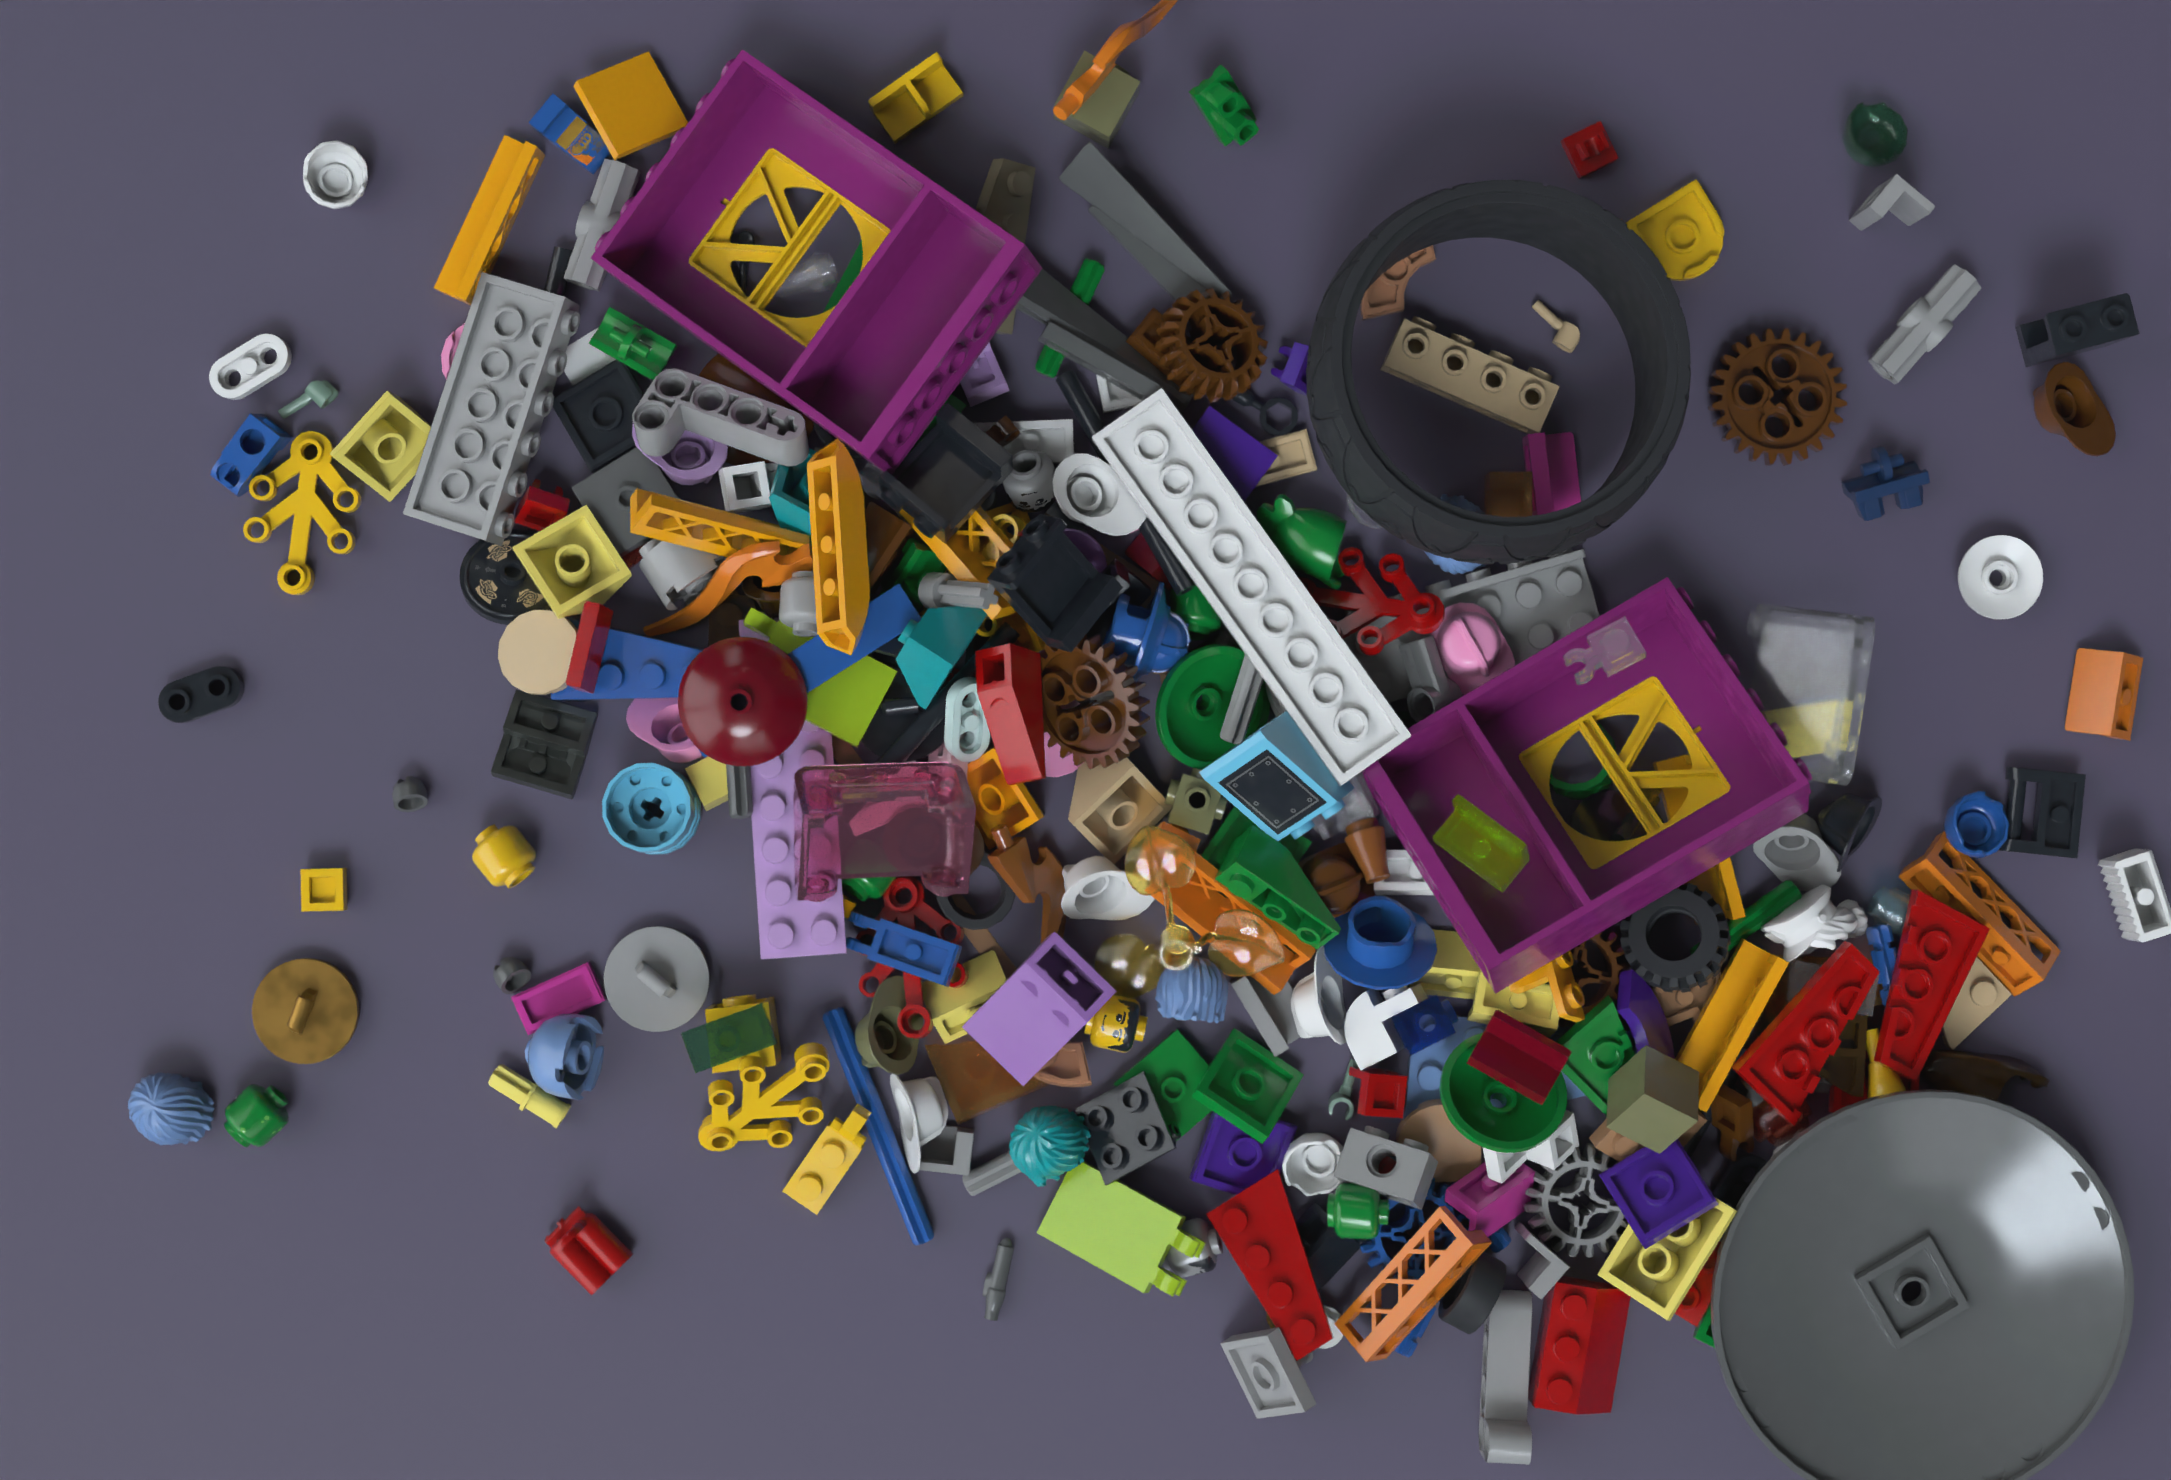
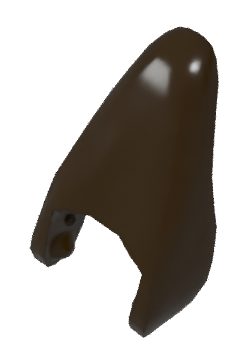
(1977, 1072)

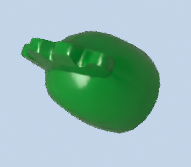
(1305, 538)

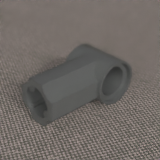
(1427, 679)

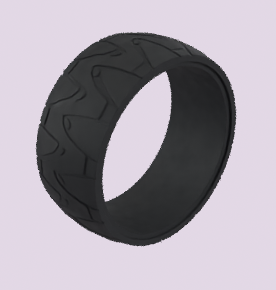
(1594, 246)

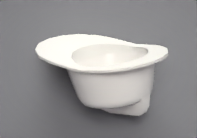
(1095, 496)
(1100, 891)
(1319, 1002)
(921, 1114)

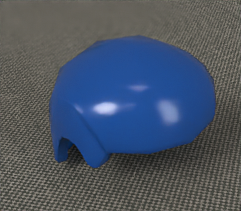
(1976, 825)

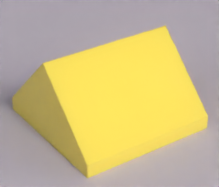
(385, 445)
(573, 563)

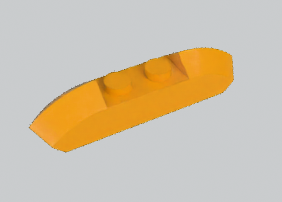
(838, 547)

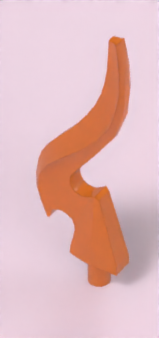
(1105, 60)
(753, 560)

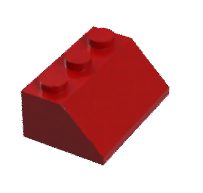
(1578, 1347)

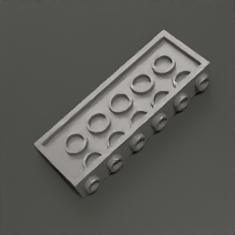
(493, 409)
(1528, 602)

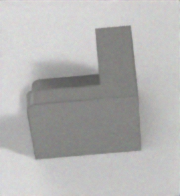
(949, 1151)

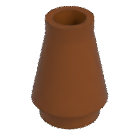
(1368, 847)

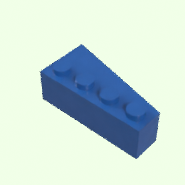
(636, 668)

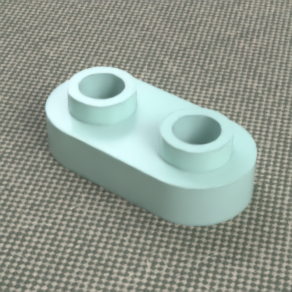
(965, 717)

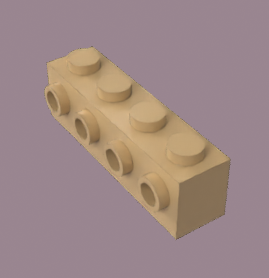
(1469, 376)

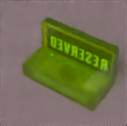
(1482, 844)

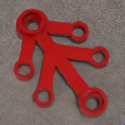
(1374, 604)
(912, 984)

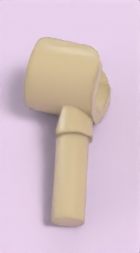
(1567, 335)

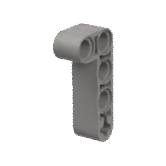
(695, 404)
(1505, 1380)

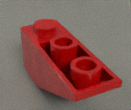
(1013, 708)

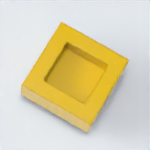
(323, 889)

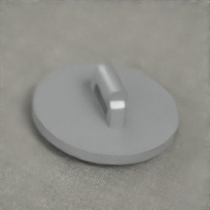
(656, 978)

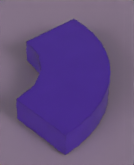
(1643, 1014)

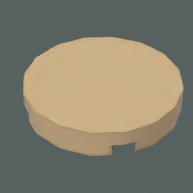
(537, 652)

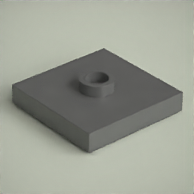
(609, 494)

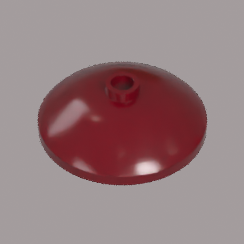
(774, 697)

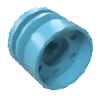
(627, 812)

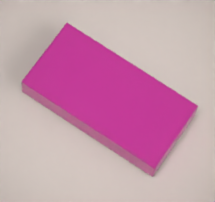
(563, 994)

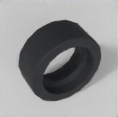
(985, 920)
(1474, 1294)

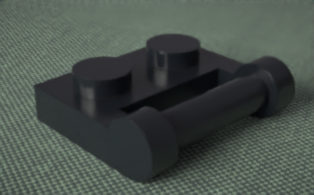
(2056, 812)

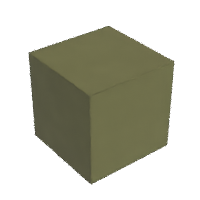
(1107, 107)
(1653, 1099)

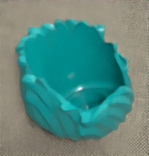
(1048, 1143)

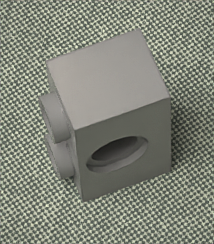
(1405, 1183)

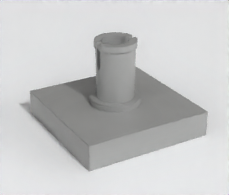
(1269, 1373)

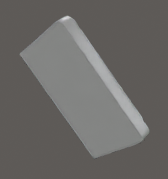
(1896, 197)
(1268, 1011)
(1543, 1267)

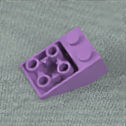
(1039, 1008)

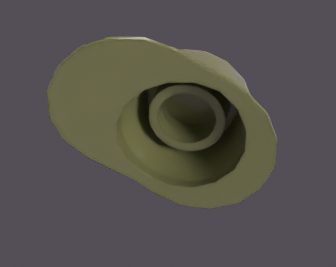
(878, 1033)

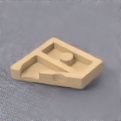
(1975, 1002)

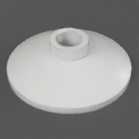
(2020, 577)

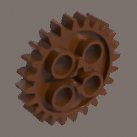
(1806, 372)
(1094, 729)

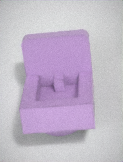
(984, 379)

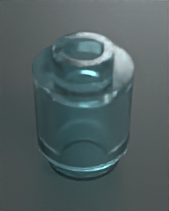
(1890, 908)

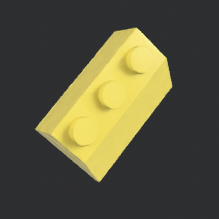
(1668, 1268)

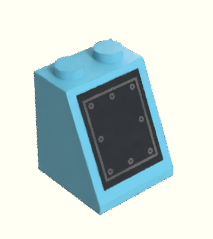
(1277, 780)

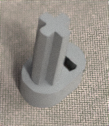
(945, 590)

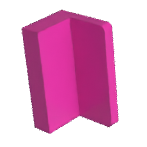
(1553, 471)
(1488, 1202)

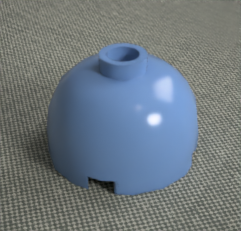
(565, 1055)

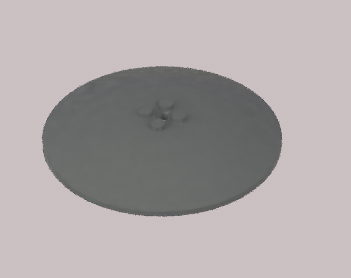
(2014, 1308)

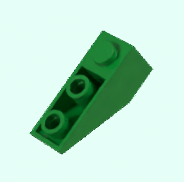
(1274, 883)

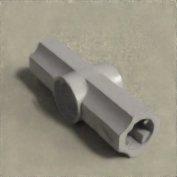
(613, 188)
(1924, 324)

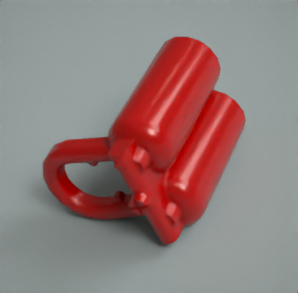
(587, 1249)

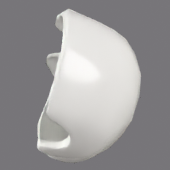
(335, 174)
(1312, 1163)

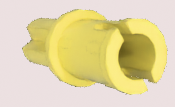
(528, 1095)

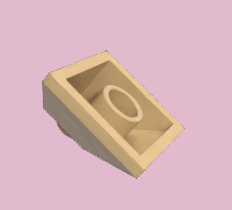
(1114, 805)

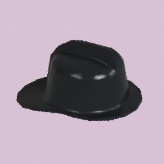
(1848, 823)

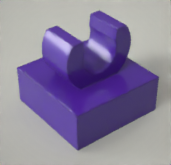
(1295, 370)

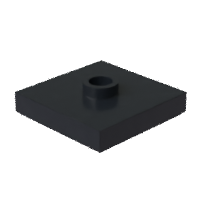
(600, 414)

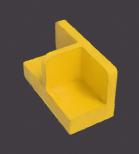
(915, 98)

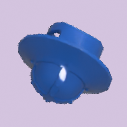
(1150, 636)
(1381, 945)

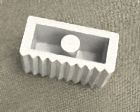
(2137, 895)

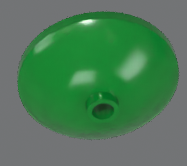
(1194, 731)
(1509, 1129)

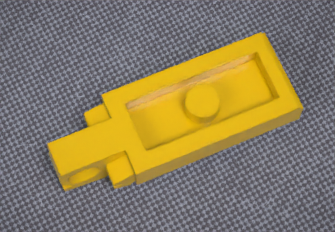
(828, 1160)

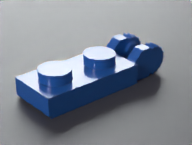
(907, 949)

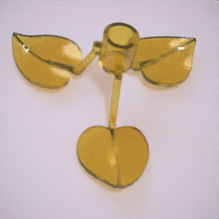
(1241, 939)

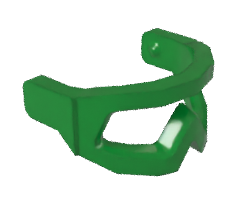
(1583, 790)

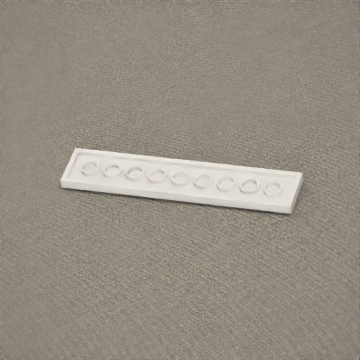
(1251, 587)

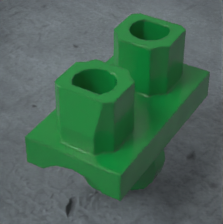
(1225, 108)
(632, 344)
(915, 564)

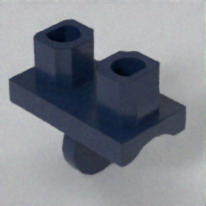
(1885, 477)

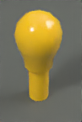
(1880, 1078)

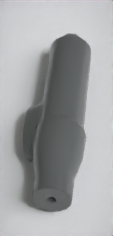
(996, 1280)

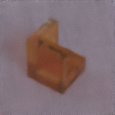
(1508, 494)

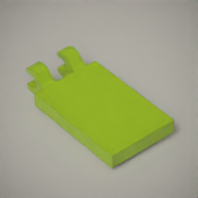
(844, 702)
(1118, 1230)

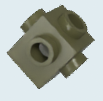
(1183, 813)

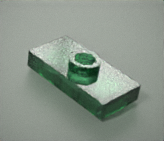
(729, 1037)

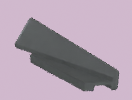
(1138, 226)
(1093, 342)

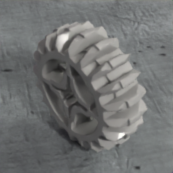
(1577, 1217)

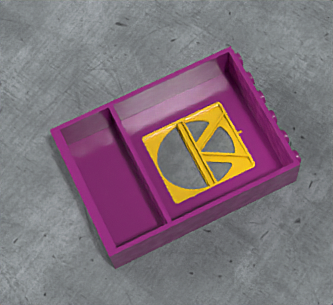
(907, 327)
(1500, 754)

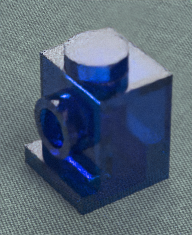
(1408, 1026)

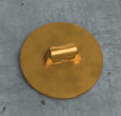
(305, 1011)

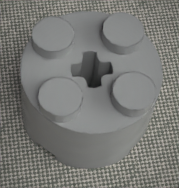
(677, 570)

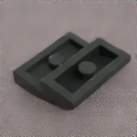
(544, 744)

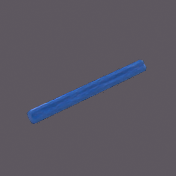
(879, 1127)

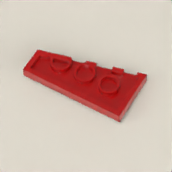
(1927, 977)
(1796, 1044)
(1270, 1253)

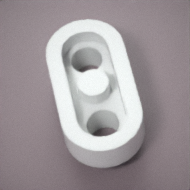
(251, 365)

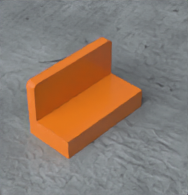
(2103, 693)

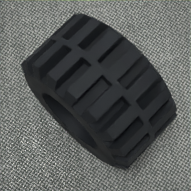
(1692, 970)

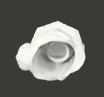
(1815, 923)

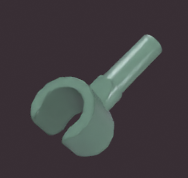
(318, 391)
(1344, 1093)

